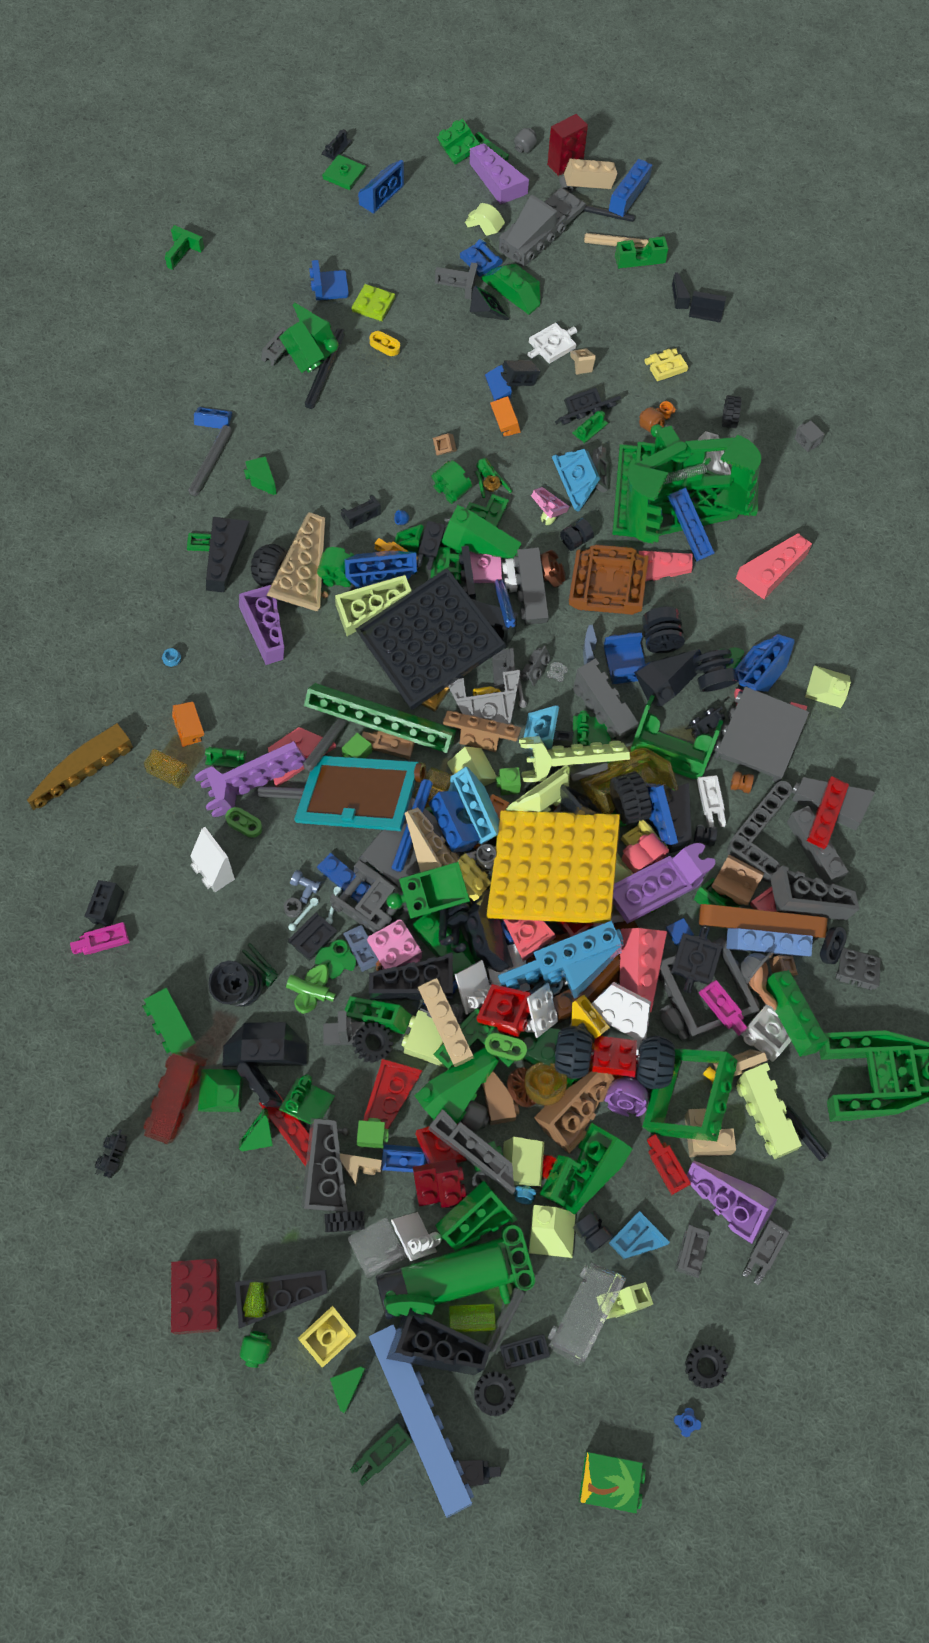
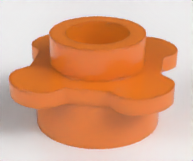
(668, 407)

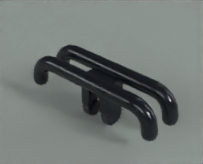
(453, 919)

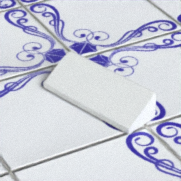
(715, 465)

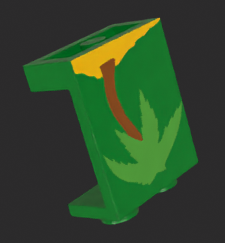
(611, 1482)

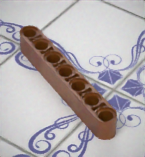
(762, 920)

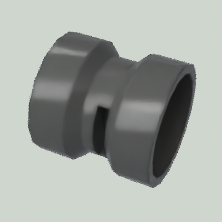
(485, 852)

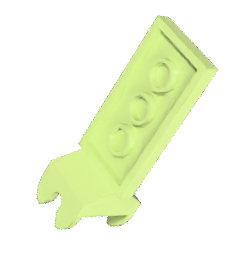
(576, 754)

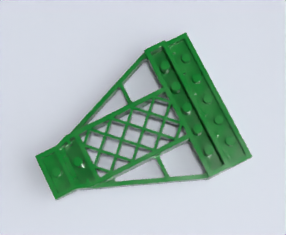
(709, 513)

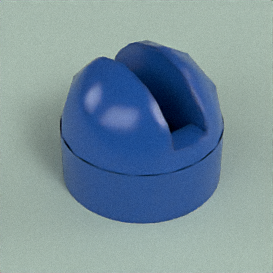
(401, 517)

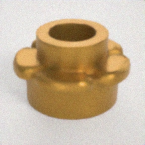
(492, 486)

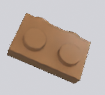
(737, 880)

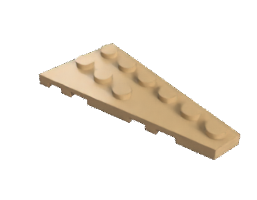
(298, 577)

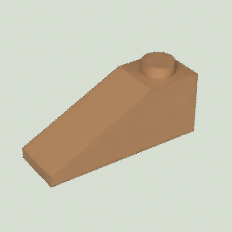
(499, 1101)

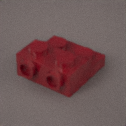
(439, 1183)

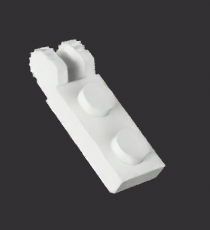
(711, 799)

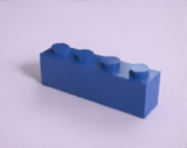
(630, 187)

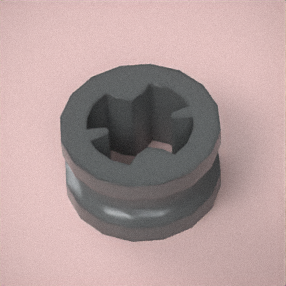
(292, 901)

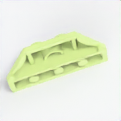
(544, 794)

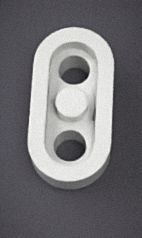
(510, 581)

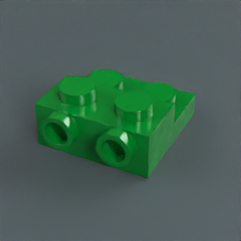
(457, 141)

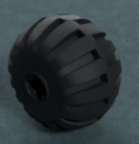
(267, 563)

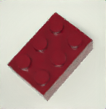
(566, 143)
(195, 1296)

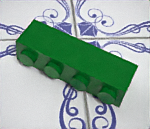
(795, 1014)

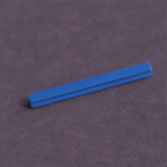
(406, 841)

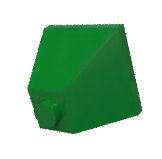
(220, 1090)

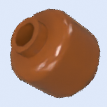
(651, 417)

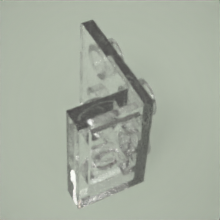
(376, 1247)

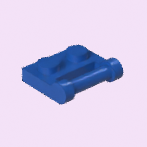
(473, 255)

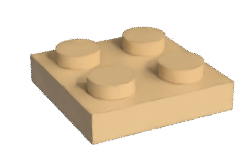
(747, 1059)

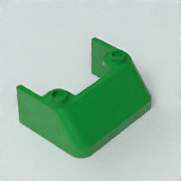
(684, 757)

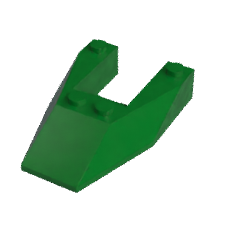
(896, 1072)

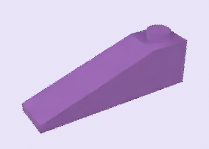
(739, 1202)

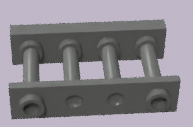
(362, 874)

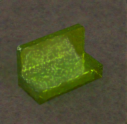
(472, 1318)

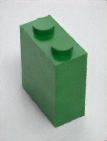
(302, 347)

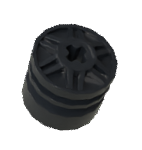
(663, 629)
(716, 674)
(225, 983)

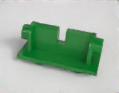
(590, 427)
(225, 757)

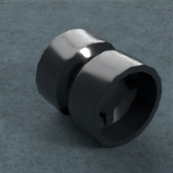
(578, 533)
(593, 1231)

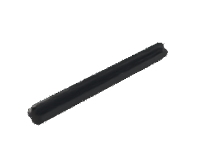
(323, 372)

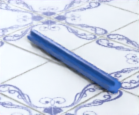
(505, 604)

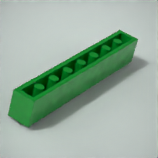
(380, 717)

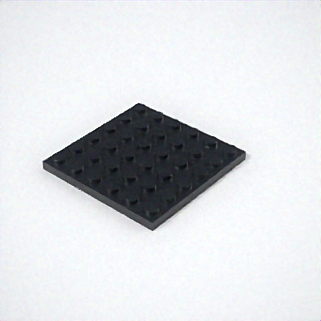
(430, 638)

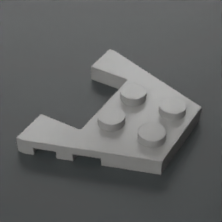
(489, 706)

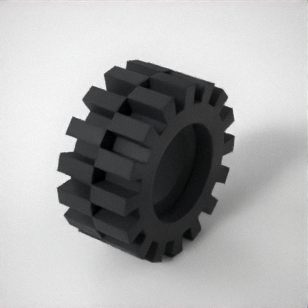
(731, 411)
(364, 1051)
(344, 1221)
(719, 1363)
(480, 1394)

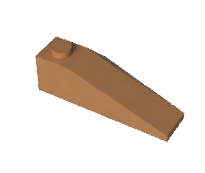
(569, 1117)

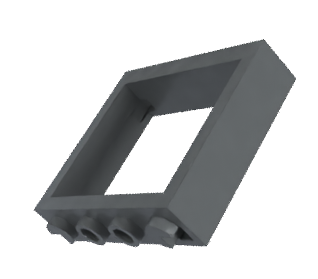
(678, 1002)

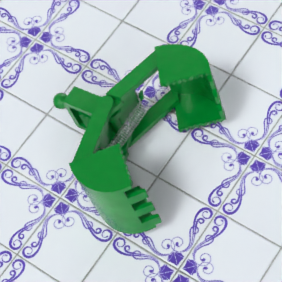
(665, 471)

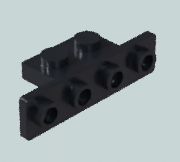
(583, 403)

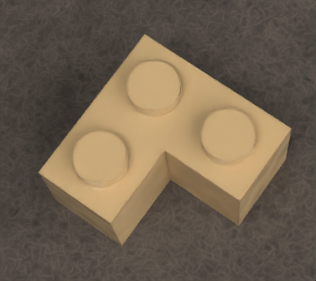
(697, 1148)

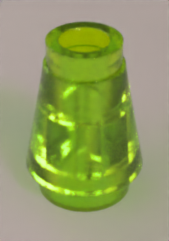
(255, 1301)

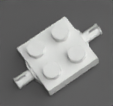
(552, 342)

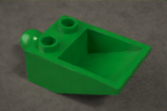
(319, 330)
(434, 889)

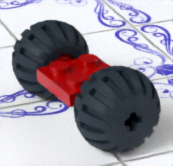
(615, 1056)

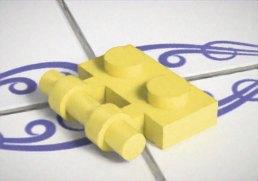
(666, 368)
(474, 878)

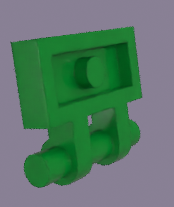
(443, 560)

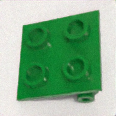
(589, 730)
(306, 1100)

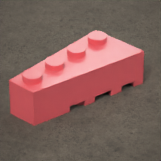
(772, 567)
(641, 960)

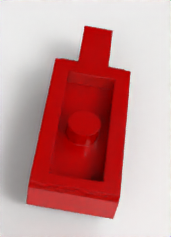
(667, 1165)

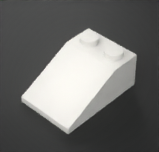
(211, 862)

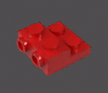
(505, 1009)

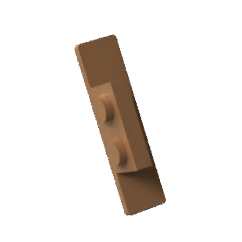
(481, 732)

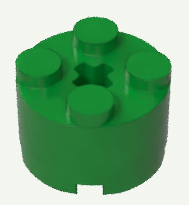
(451, 481)
(332, 567)

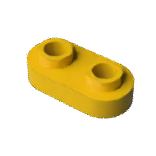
(386, 345)

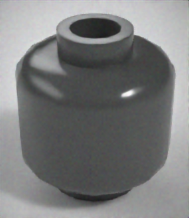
(525, 140)
(475, 1116)

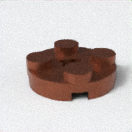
(552, 570)

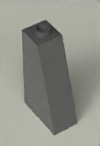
(853, 808)

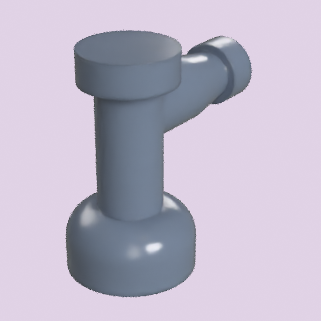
(311, 886)

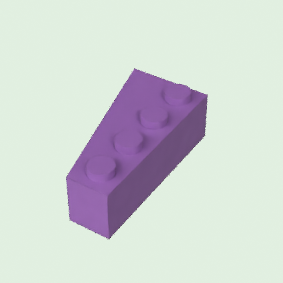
(497, 174)
(263, 622)

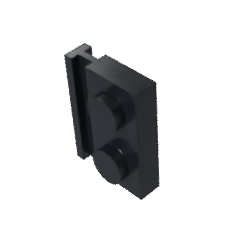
(312, 936)

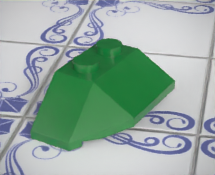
(515, 286)

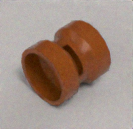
(741, 782)

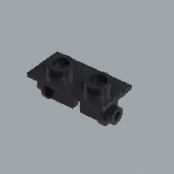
(337, 145)
(699, 725)

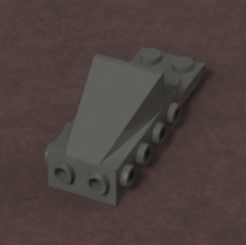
(539, 226)

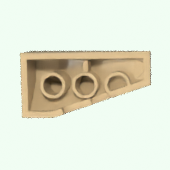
(428, 847)

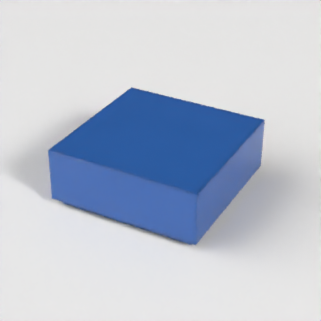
(677, 929)

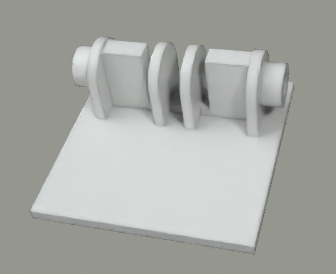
(473, 986)
(541, 1010)
(414, 1236)

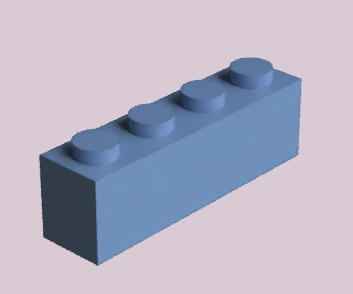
(769, 941)

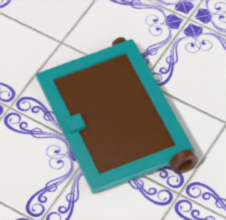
(359, 792)

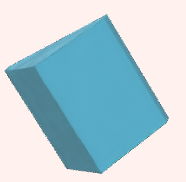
(542, 724)

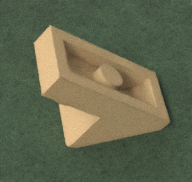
(583, 360)
(353, 1163)

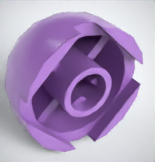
(627, 1096)

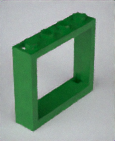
(716, 1105)

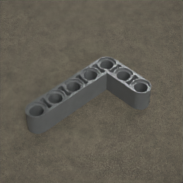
(755, 827)

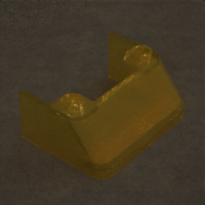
(645, 762)

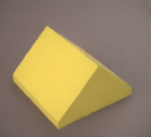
(327, 1336)

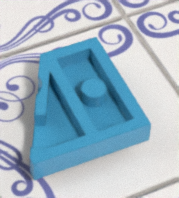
(637, 1237)

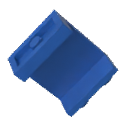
(624, 657)

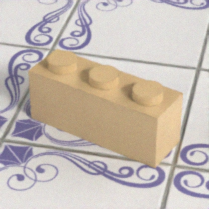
(590, 173)

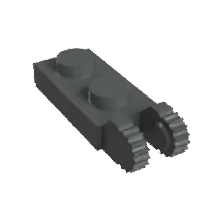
(766, 1250)

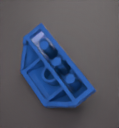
(379, 566)
(765, 663)

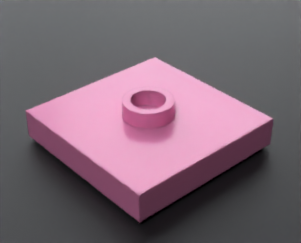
(485, 568)

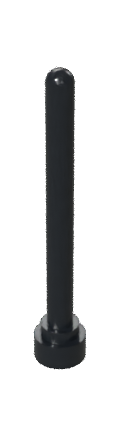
(604, 212)

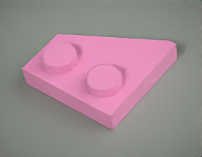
(549, 503)

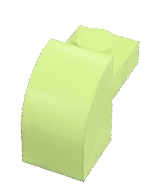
(487, 218)
(631, 1300)

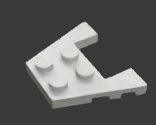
(623, 1011)

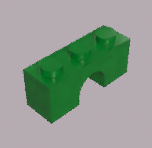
(653, 253)

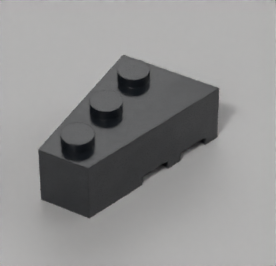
(680, 812)

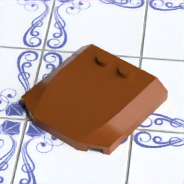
(609, 580)

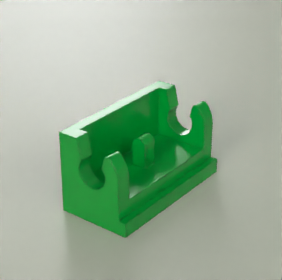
(559, 1179)

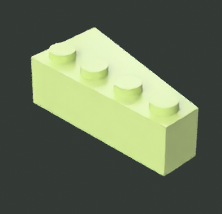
(366, 602)
(768, 1111)

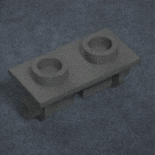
(539, 659)

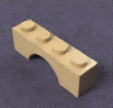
(445, 1022)

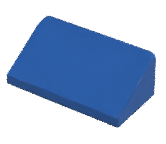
(497, 384)
(212, 417)
(402, 1158)

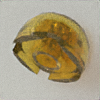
(545, 1084)

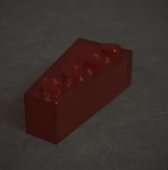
(173, 1096)

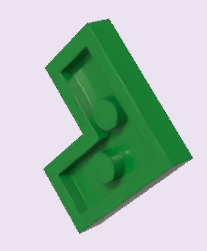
(493, 511)

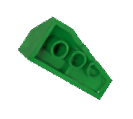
(482, 537)
(456, 1086)

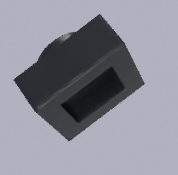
(563, 738)

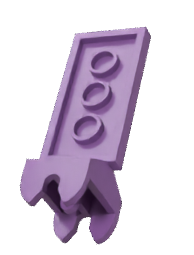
(248, 776)
(661, 882)

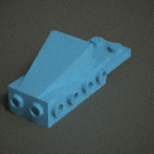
(576, 958)

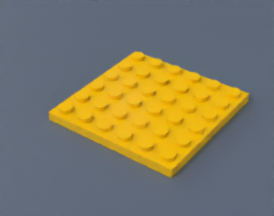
(554, 867)

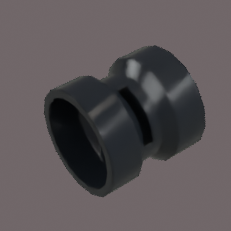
(705, 835)

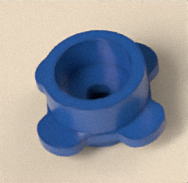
(681, 1419)

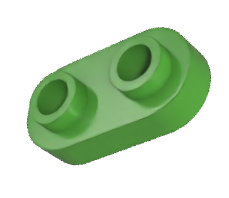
(244, 823)
(506, 1045)

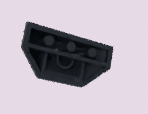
(486, 936)
(265, 1046)

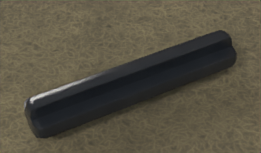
(806, 1134)

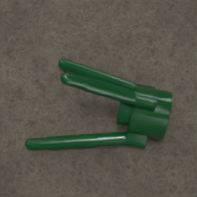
(267, 972)

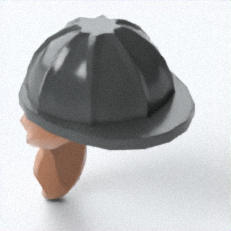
(755, 973)

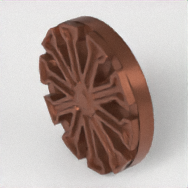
(519, 1087)

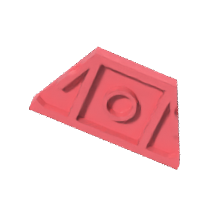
(305, 741)

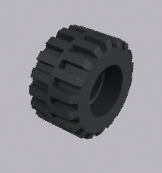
(630, 798)

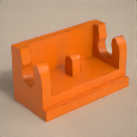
(505, 416)
(187, 723)

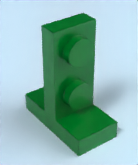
(183, 242)

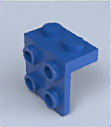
(328, 284)

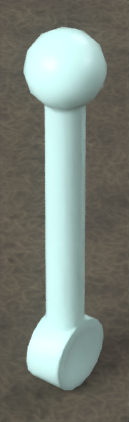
(337, 890)
(313, 902)

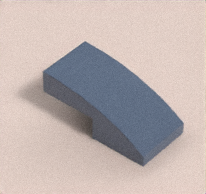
(589, 645)
(360, 948)

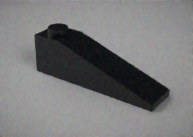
(667, 676)

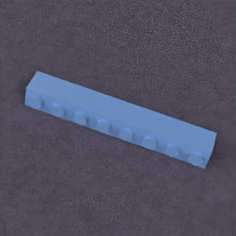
(423, 1427)

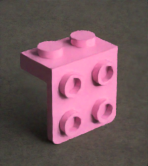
(394, 946)

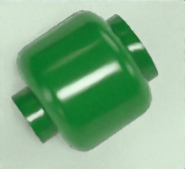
(255, 1348)

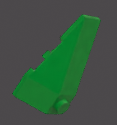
(428, 929)
(601, 1159)

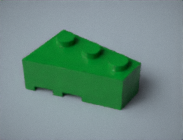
(168, 1022)
(474, 1216)

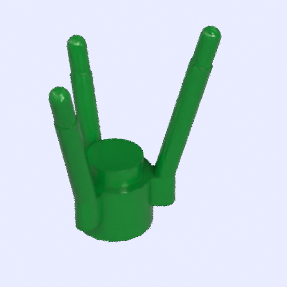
(486, 469)

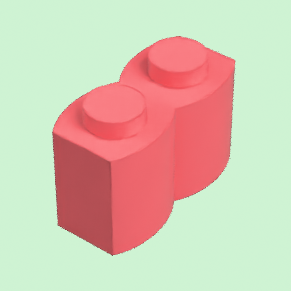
(644, 853)

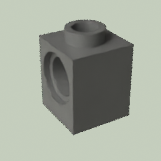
(809, 436)

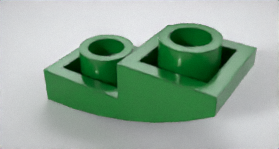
(402, 1303)

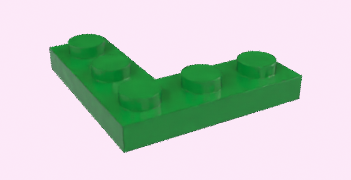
(472, 1031)

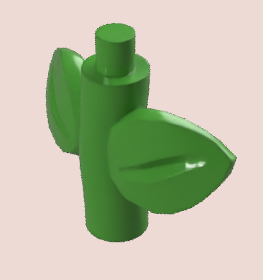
(311, 988)

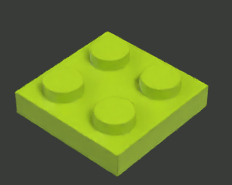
(373, 302)

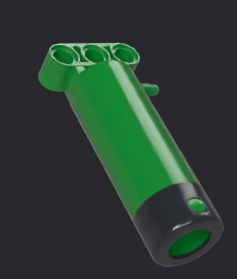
(461, 1272)

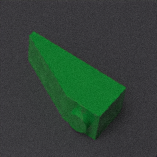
(369, 1011)

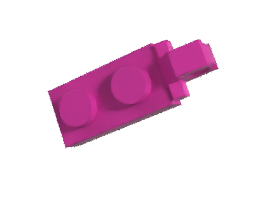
(101, 939)
(723, 1007)

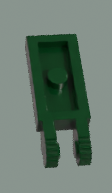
(383, 1451)

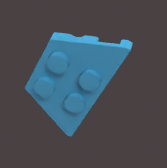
(577, 475)

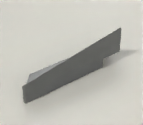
(474, 1150)

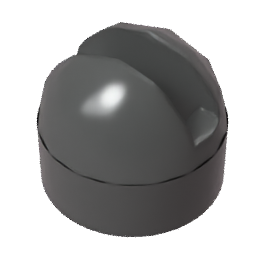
(481, 1176)

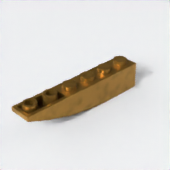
(81, 763)

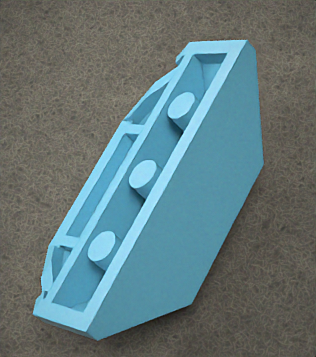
(477, 804)

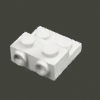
(767, 1033)

